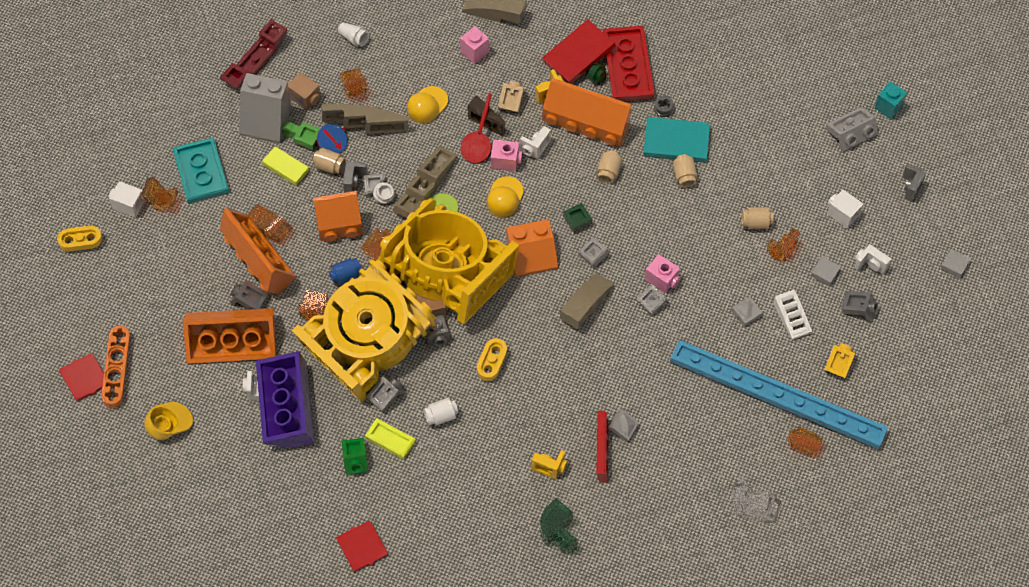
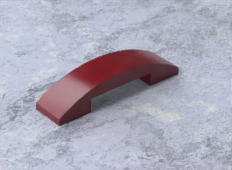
(257, 56)

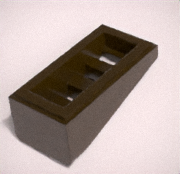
(492, 121)

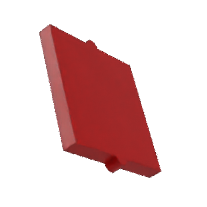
(83, 376)
(361, 546)

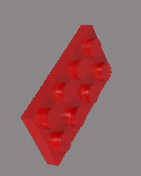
(629, 64)

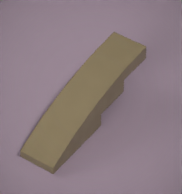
(373, 119)
(426, 182)

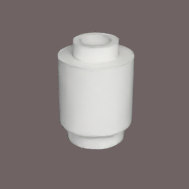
(440, 412)

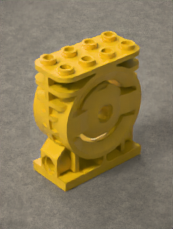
(441, 267)
(354, 304)

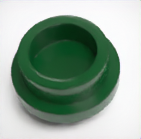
(597, 74)

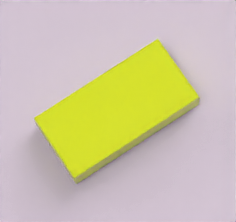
(285, 166)
(390, 438)

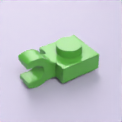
(303, 135)

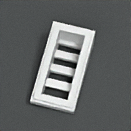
(787, 302)

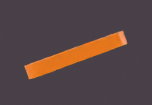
(115, 366)

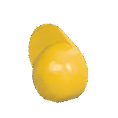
(427, 104)
(504, 197)
(167, 420)

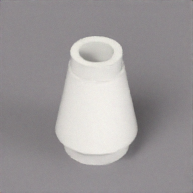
(355, 34)

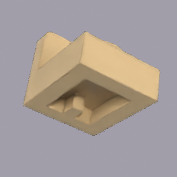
(511, 96)

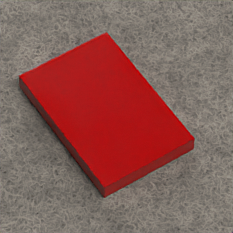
(578, 52)

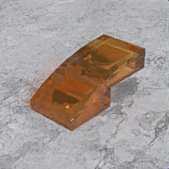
(269, 223)

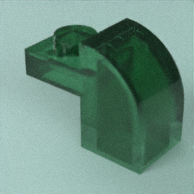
(553, 524)

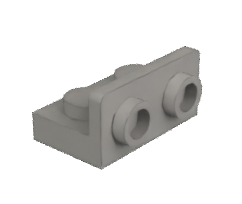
(853, 128)

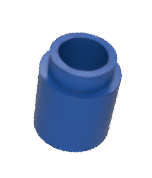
(344, 271)

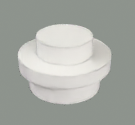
(383, 193)

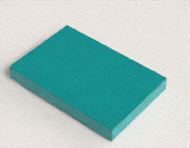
(676, 137)
(200, 170)

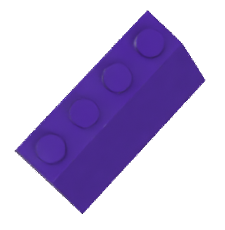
(285, 401)

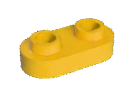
(80, 238)
(491, 361)

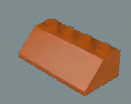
(586, 112)
(256, 251)
(229, 335)

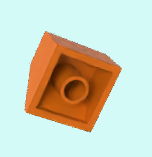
(338, 216)
(536, 247)

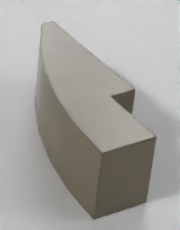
(497, 9)
(585, 300)

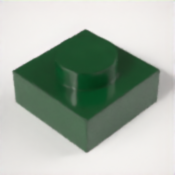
(577, 217)

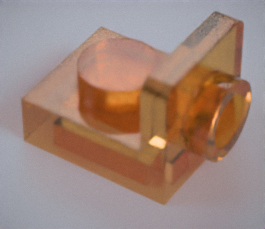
(372, 244)
(785, 247)
(312, 305)

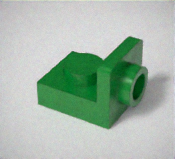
(354, 456)

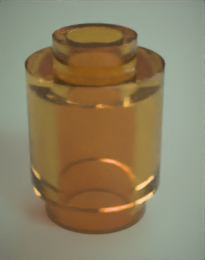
(805, 441)

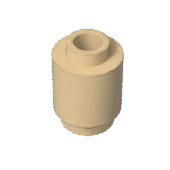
(329, 161)
(609, 167)
(685, 171)
(757, 218)

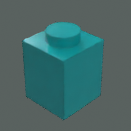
(890, 100)

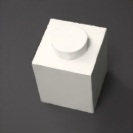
(126, 199)
(844, 208)

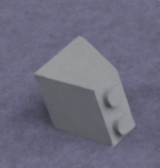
(264, 108)

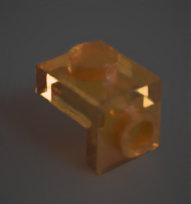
(353, 82)
(157, 195)

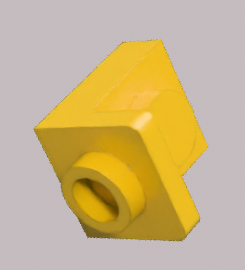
(542, 89)
(840, 360)
(547, 466)

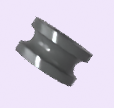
(666, 111)

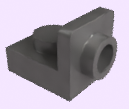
(352, 172)
(915, 181)
(248, 295)
(860, 304)
(439, 334)
(385, 392)

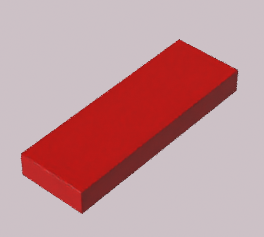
(602, 446)

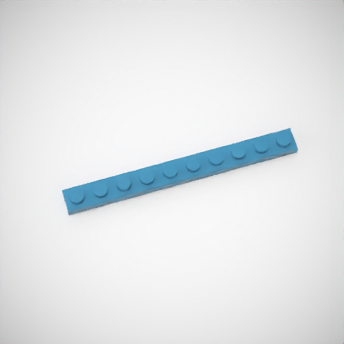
(779, 394)

